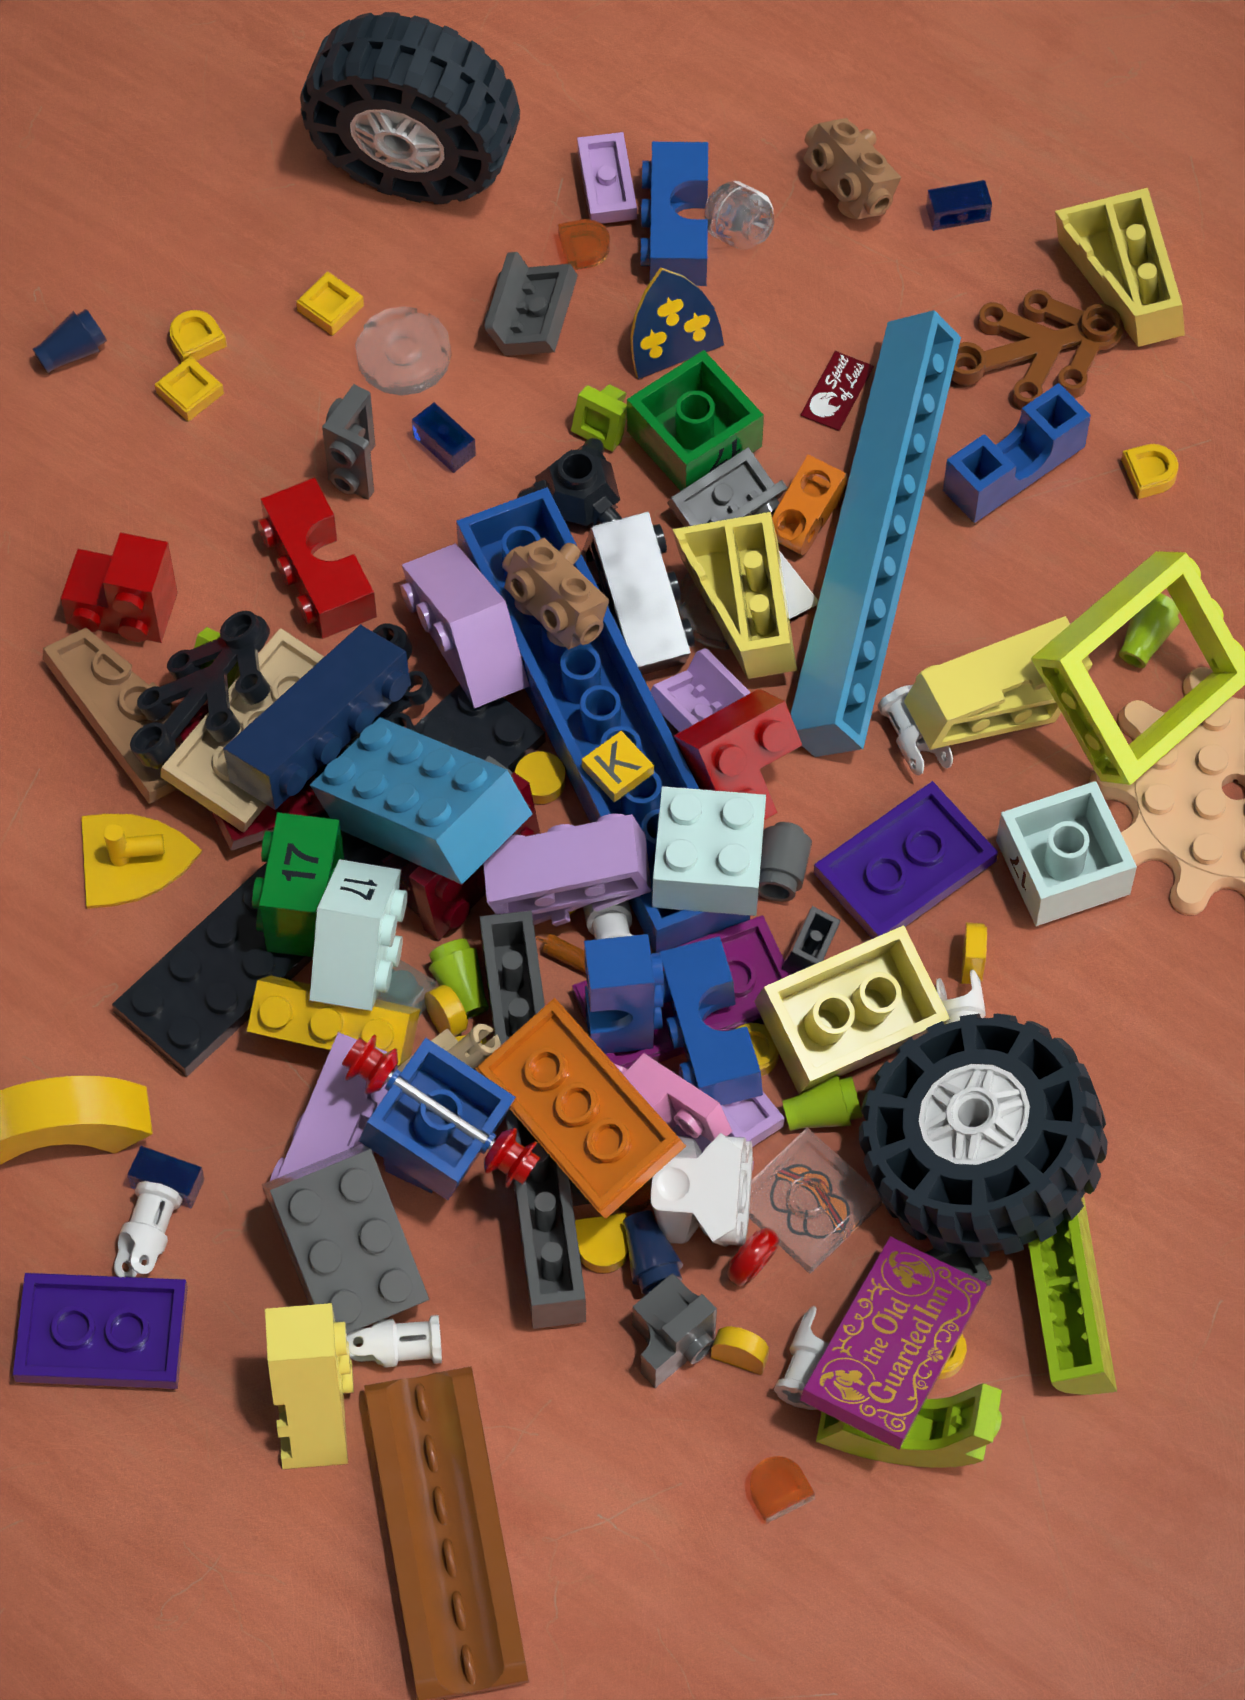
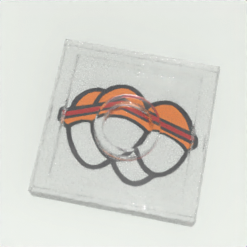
(811, 1200)

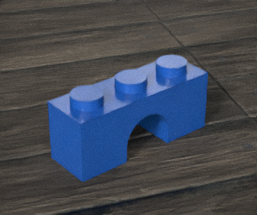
(676, 183)
(990, 474)
(623, 993)
(717, 1061)

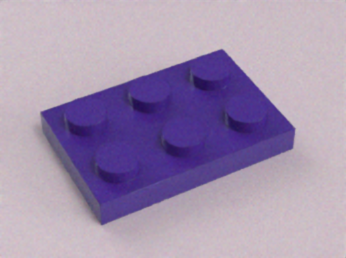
(905, 862)
(100, 1330)

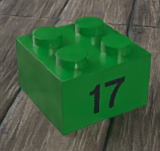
(693, 420)
(298, 869)

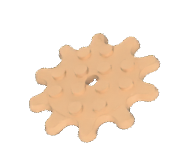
(1182, 805)

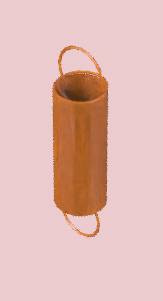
(564, 951)

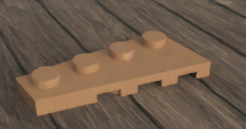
(107, 696)

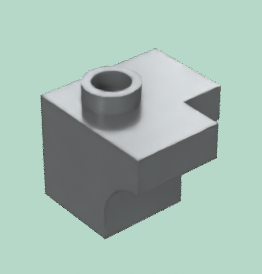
(675, 1326)

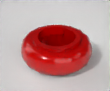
(753, 1256)

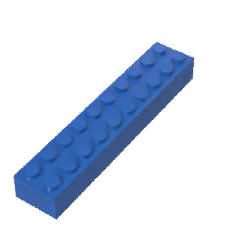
(589, 698)

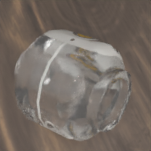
(739, 215)

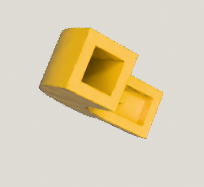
(74, 1111)

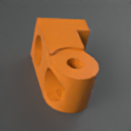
(808, 504)

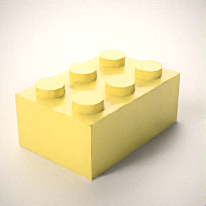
(850, 1009)

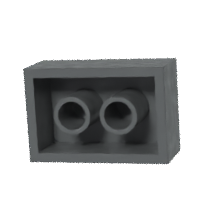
(346, 1238)

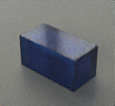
(959, 205)
(443, 437)
(169, 1171)

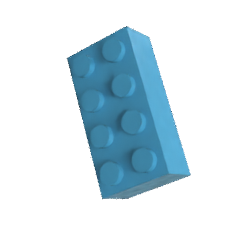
(421, 799)

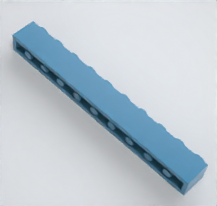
(874, 535)

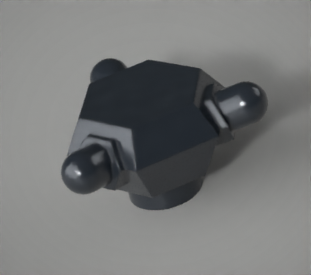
(581, 485)

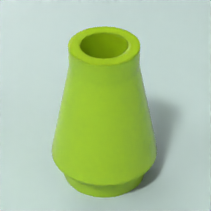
(1149, 630)
(459, 968)
(825, 1105)

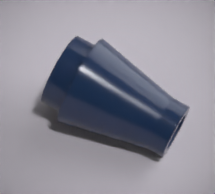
(70, 341)
(649, 1252)

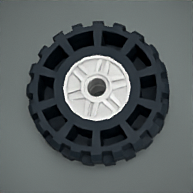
(410, 108)
(983, 1134)

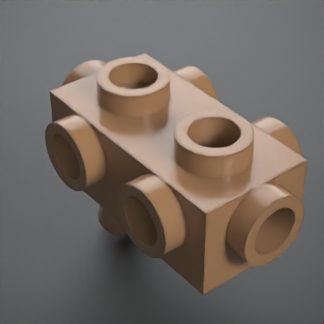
(851, 168)
(555, 592)

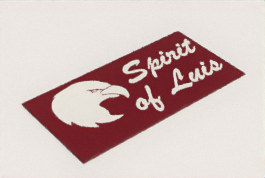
(837, 390)

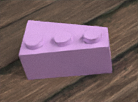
(466, 623)
(569, 869)
(333, 1115)

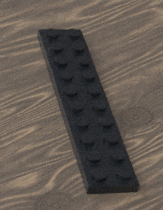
(210, 977)

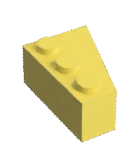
(1126, 262)
(743, 586)
(986, 691)
(308, 1383)

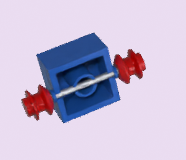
(437, 1116)

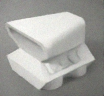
(705, 1191)

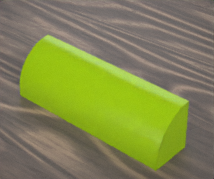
(1072, 1309)

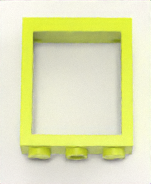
(1081, 702)

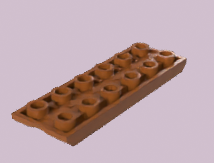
(446, 1535)

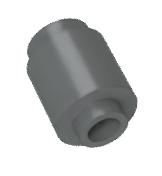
(783, 861)

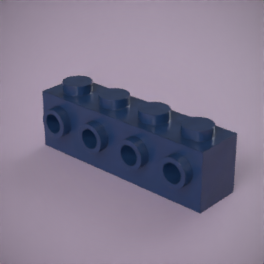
(317, 717)

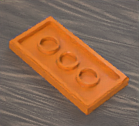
(581, 1108)

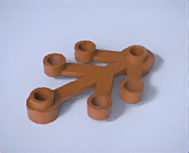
(1040, 343)

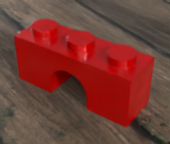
(331, 592)

